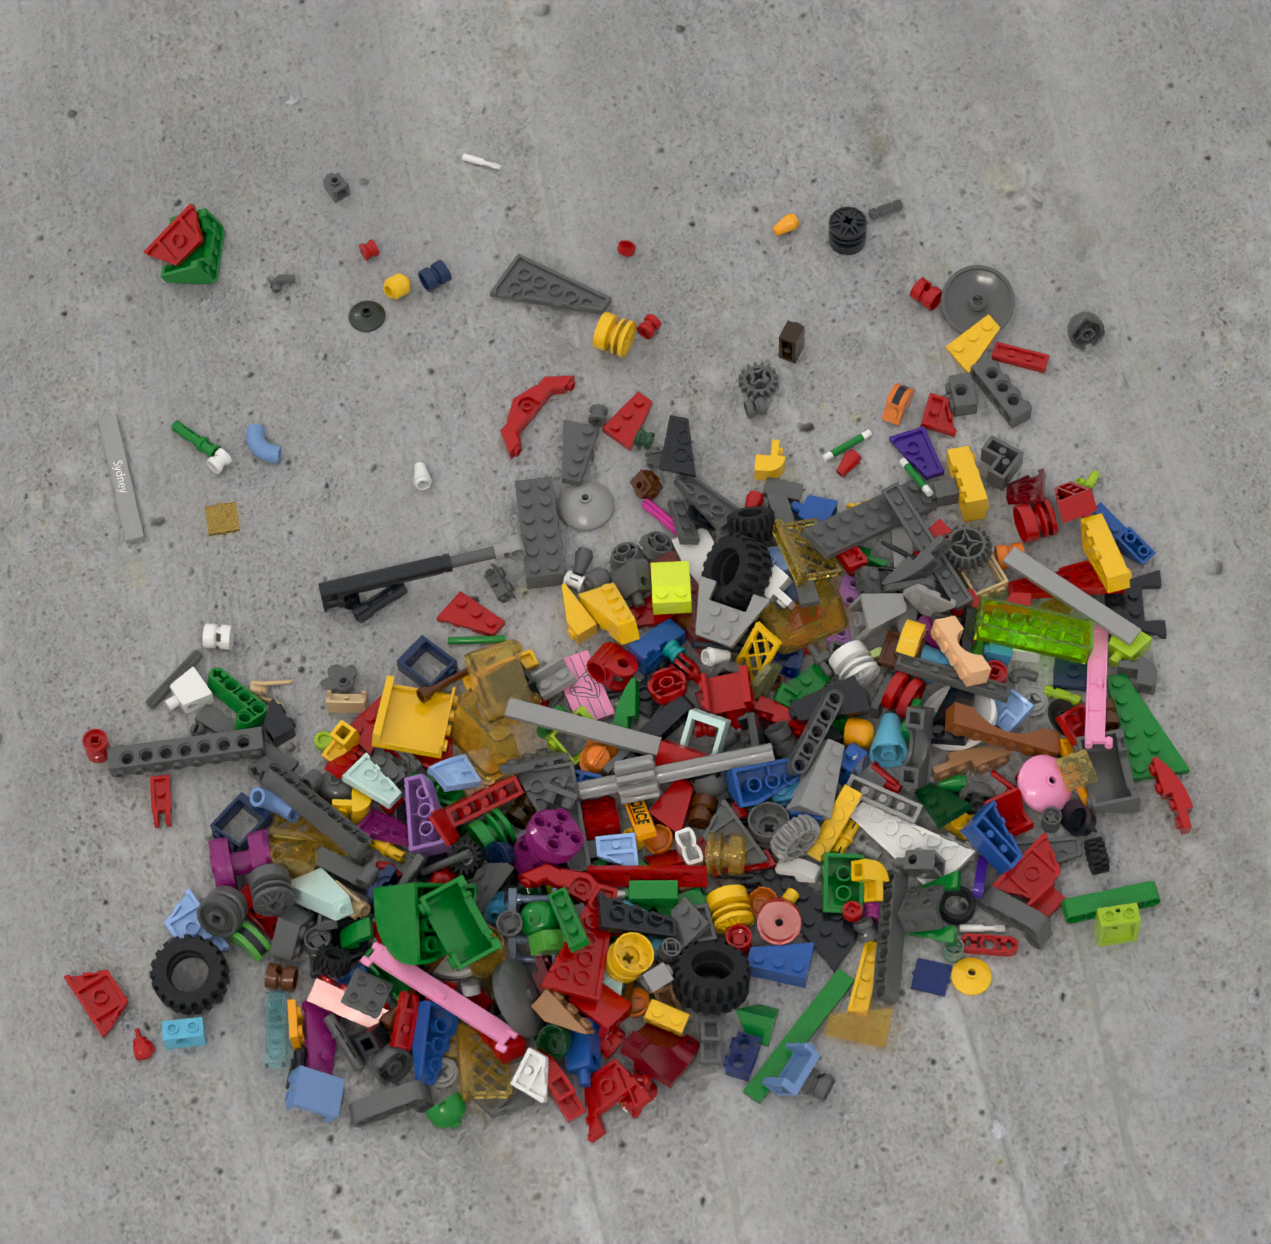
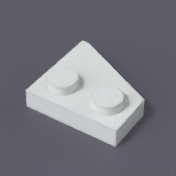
(533, 1075)

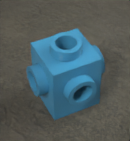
(495, 907)

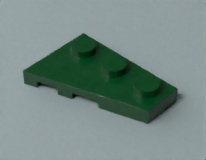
(941, 805)

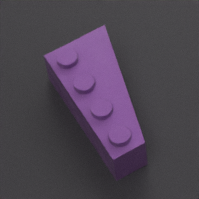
(420, 802)

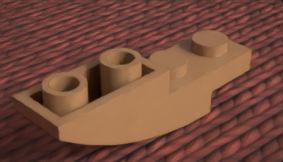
(977, 759)

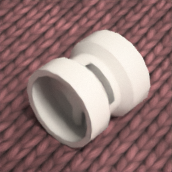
(218, 461)

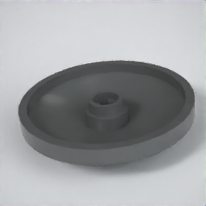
(974, 294)
(515, 995)

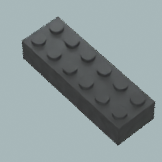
(539, 532)

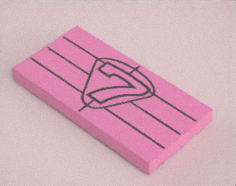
(586, 689)

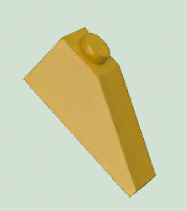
(579, 622)

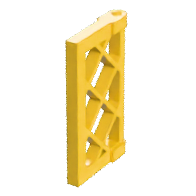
(752, 639)

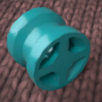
(673, 650)

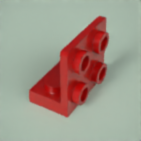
(852, 560)

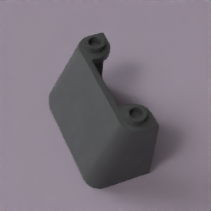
(1116, 788)

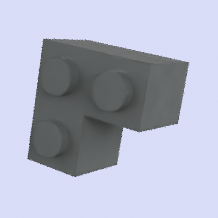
(1003, 459)
(290, 933)

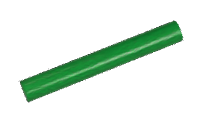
(476, 640)

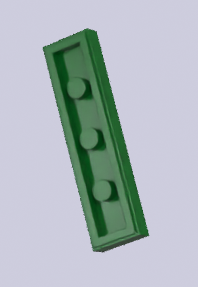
(568, 919)

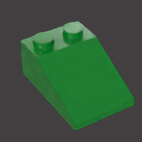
(837, 883)

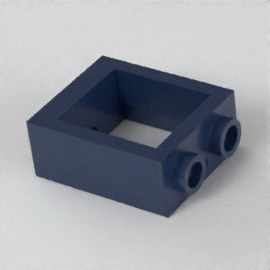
(416, 650)
(240, 802)

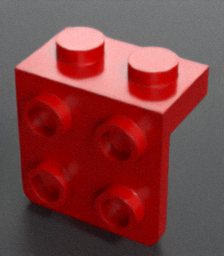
(1011, 809)
(600, 817)

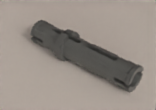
(338, 1033)

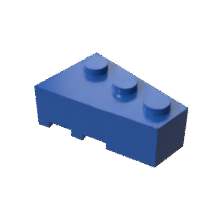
(650, 645)
(991, 838)
(782, 963)

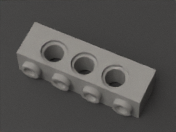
(887, 800)

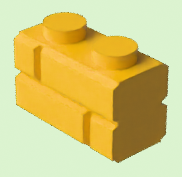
(666, 1017)

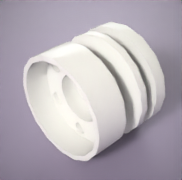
(855, 660)

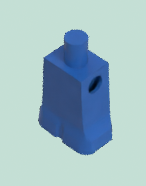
(584, 1055)

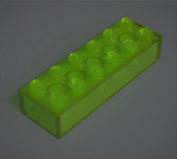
(1034, 630)

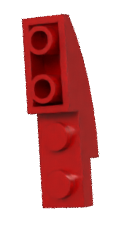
(773, 712)
(1171, 788)
(563, 1091)

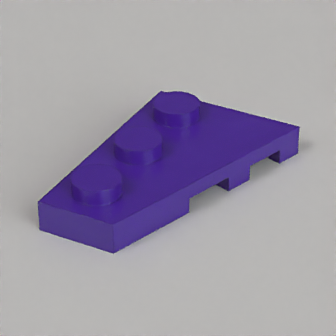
(918, 451)

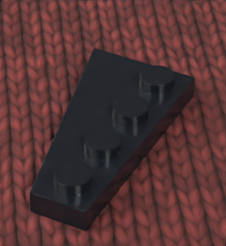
(647, 705)
(623, 918)

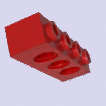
(483, 800)

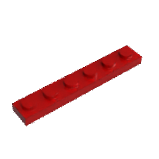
(621, 875)

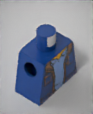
(853, 762)

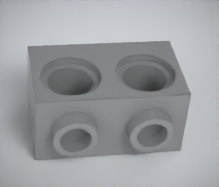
(656, 977)

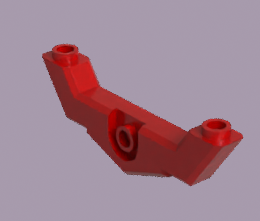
(527, 406)
(578, 883)

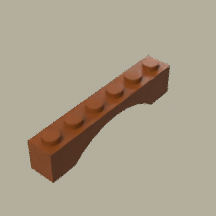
(966, 722)

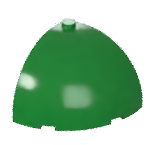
(402, 926)

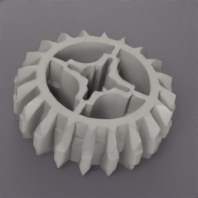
(795, 837)

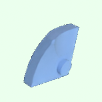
(1013, 712)
(455, 773)

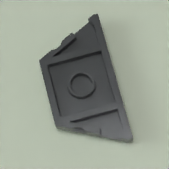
(727, 822)
(489, 880)
(499, 1106)

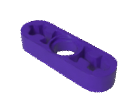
(980, 877)

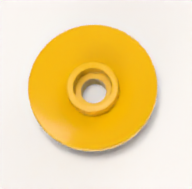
(971, 984)

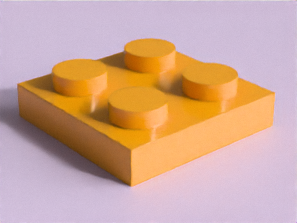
(295, 1024)

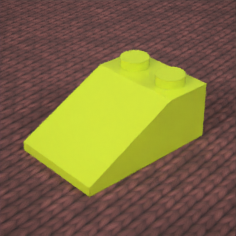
(671, 587)

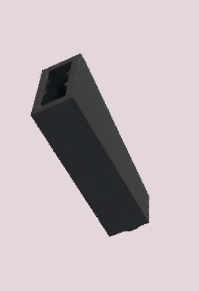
(853, 704)

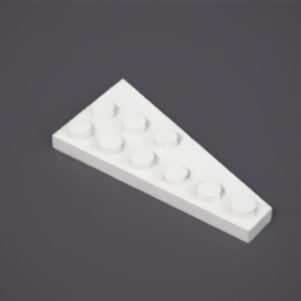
(898, 836)

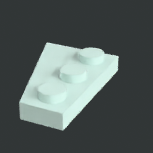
(369, 780)

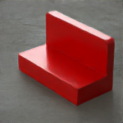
(1047, 900)

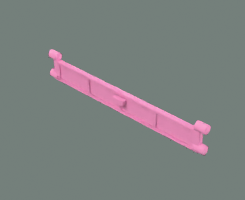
(1097, 691)
(443, 996)

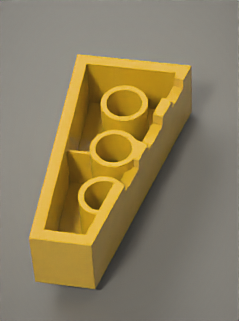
(1104, 554)
(610, 612)

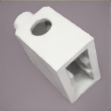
(189, 692)

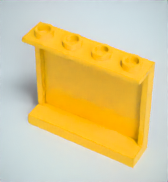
(409, 724)

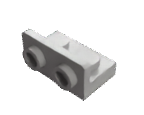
(553, 678)

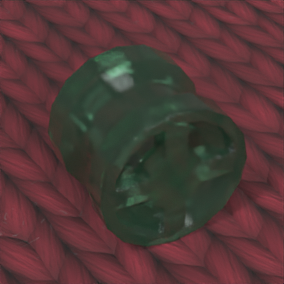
(644, 438)

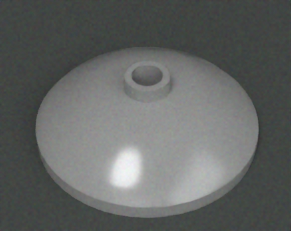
(586, 514)

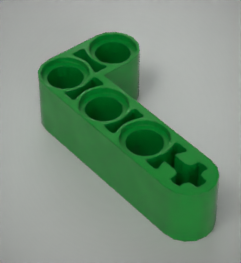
(249, 708)

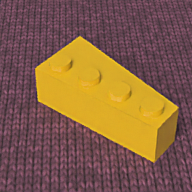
(972, 495)

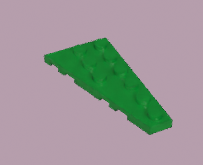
(1142, 732)

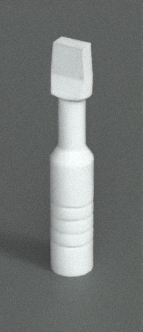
(480, 161)
(981, 928)

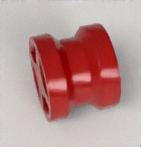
(369, 249)

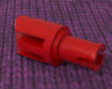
(692, 672)

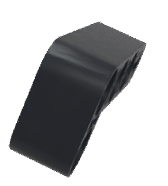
(668, 719)

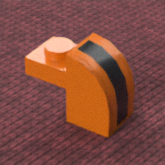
(897, 402)

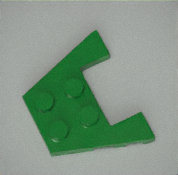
(947, 934)

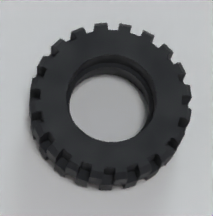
(753, 571)
(178, 951)
(706, 994)

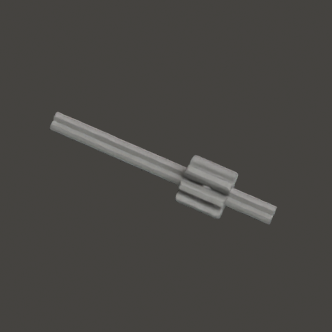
(640, 777)

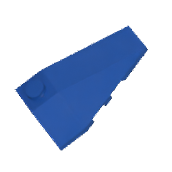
(431, 1040)

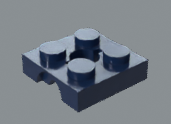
(385, 878)

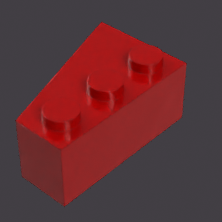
(1074, 501)

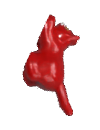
(646, 1081)

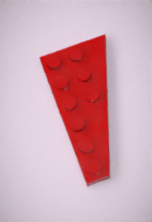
(1079, 574)

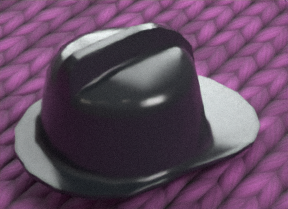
(1078, 818)

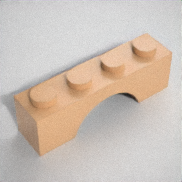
(970, 667)

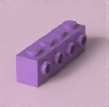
(849, 593)

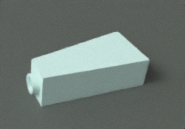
(321, 894)

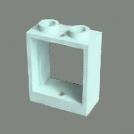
(711, 719)

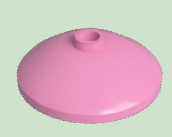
(1036, 787)

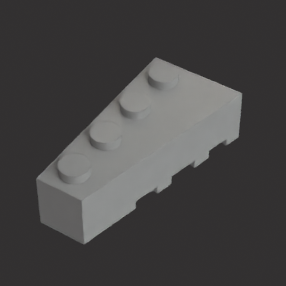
(819, 783)

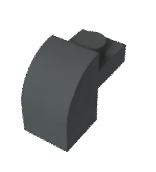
(1143, 671)

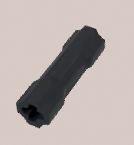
(368, 608)

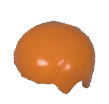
(662, 842)
(759, 897)
(640, 1002)

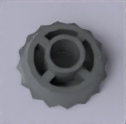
(655, 544)
(624, 553)

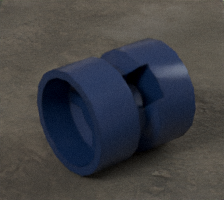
(436, 275)

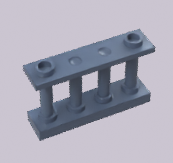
(514, 900)

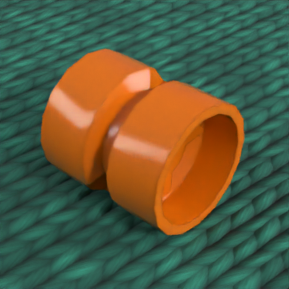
(1002, 551)

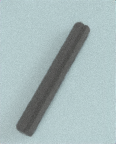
(162, 691)

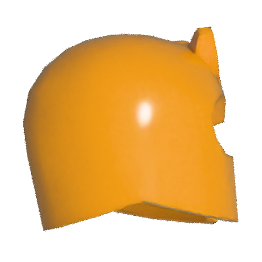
(859, 732)

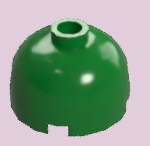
(538, 917)
(448, 1112)

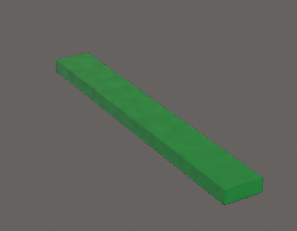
(800, 1032)

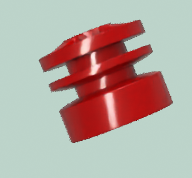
(1035, 520)

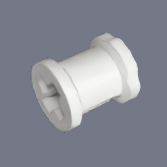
(574, 581)

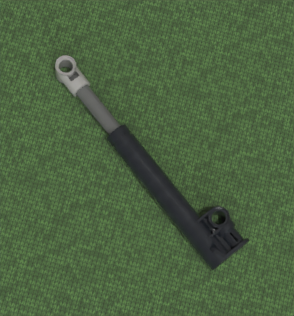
(345, 591)

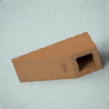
(556, 1010)

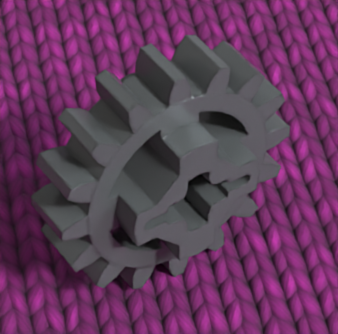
(758, 380)

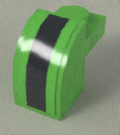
(250, 941)

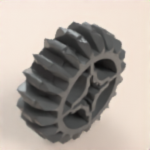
(976, 543)

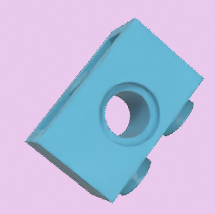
(184, 1033)

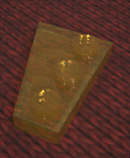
(863, 1027)

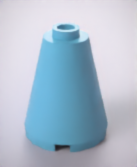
(889, 743)

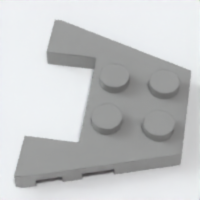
(721, 622)

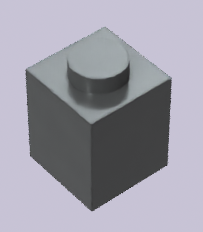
(945, 492)

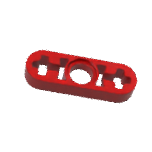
(993, 938)

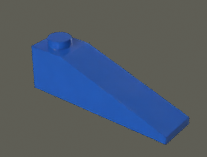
(759, 781)

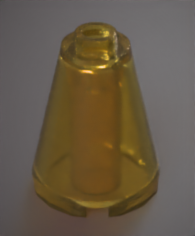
(296, 856)

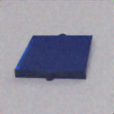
(931, 977)

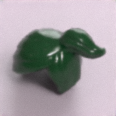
(554, 1040)

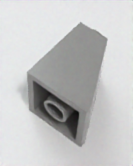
(874, 613)

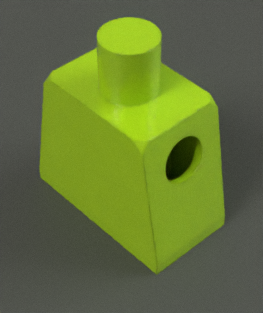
(1121, 651)

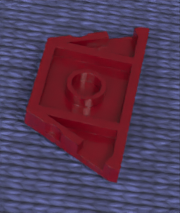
(1027, 489)

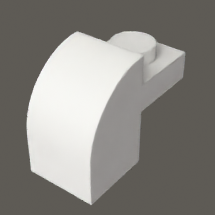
(778, 584)

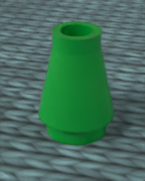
(954, 783)

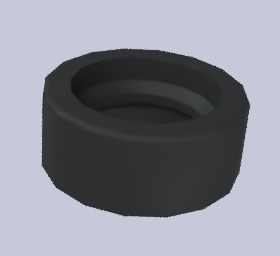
(957, 919)

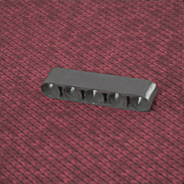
(807, 738)

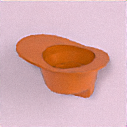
(596, 756)

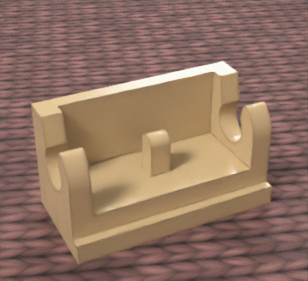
(346, 702)

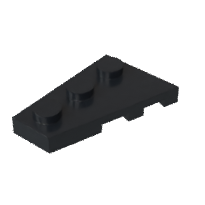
(677, 449)

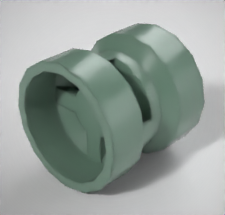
(953, 957)

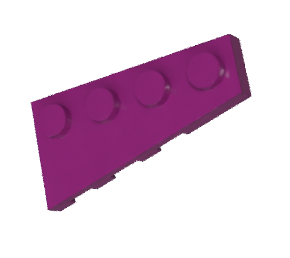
(318, 1038)

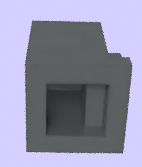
(336, 186)

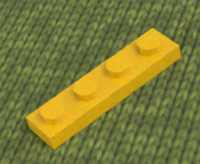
(833, 828)

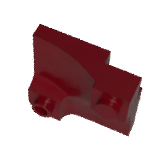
(660, 1053)

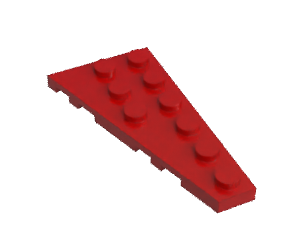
(582, 971)

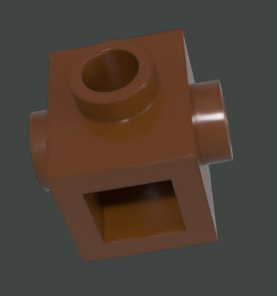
(646, 484)

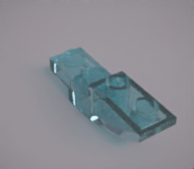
(276, 1029)

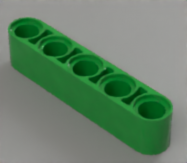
(1085, 906)

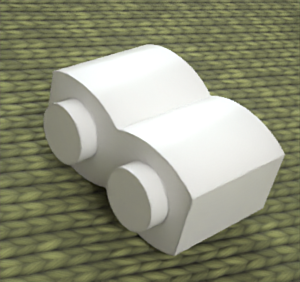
(687, 847)

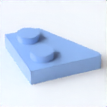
(618, 849)

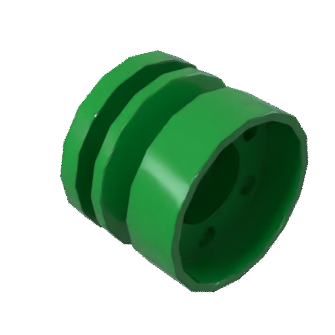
(496, 829)

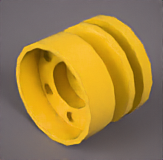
(614, 334)
(729, 907)
(629, 957)

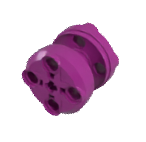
(548, 838)
(228, 865)

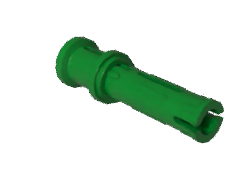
(202, 444)

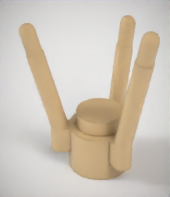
(260, 688)
(360, 907)

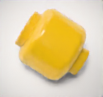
(397, 286)

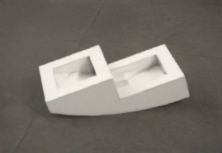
(802, 870)

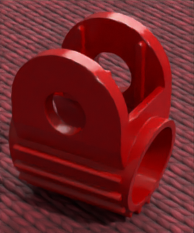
(612, 661)

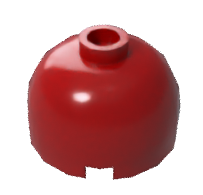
(667, 685)

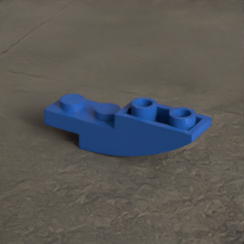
(1126, 538)

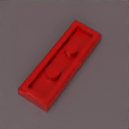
(1020, 357)

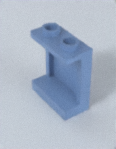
(796, 1070)
(315, 1092)

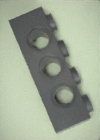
(1013, 414)

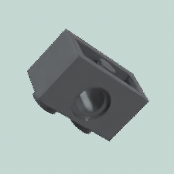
(962, 385)

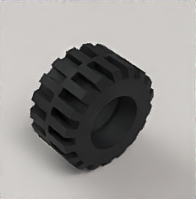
(752, 522)

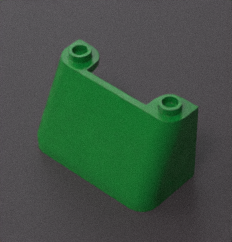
(204, 262)
(458, 924)

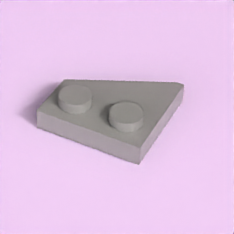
(927, 600)

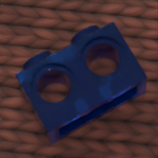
(744, 1056)

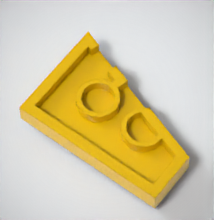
(972, 344)

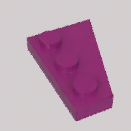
(384, 828)

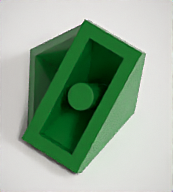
(758, 1021)

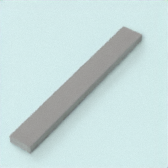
(1072, 596)
(582, 727)

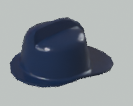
(500, 853)

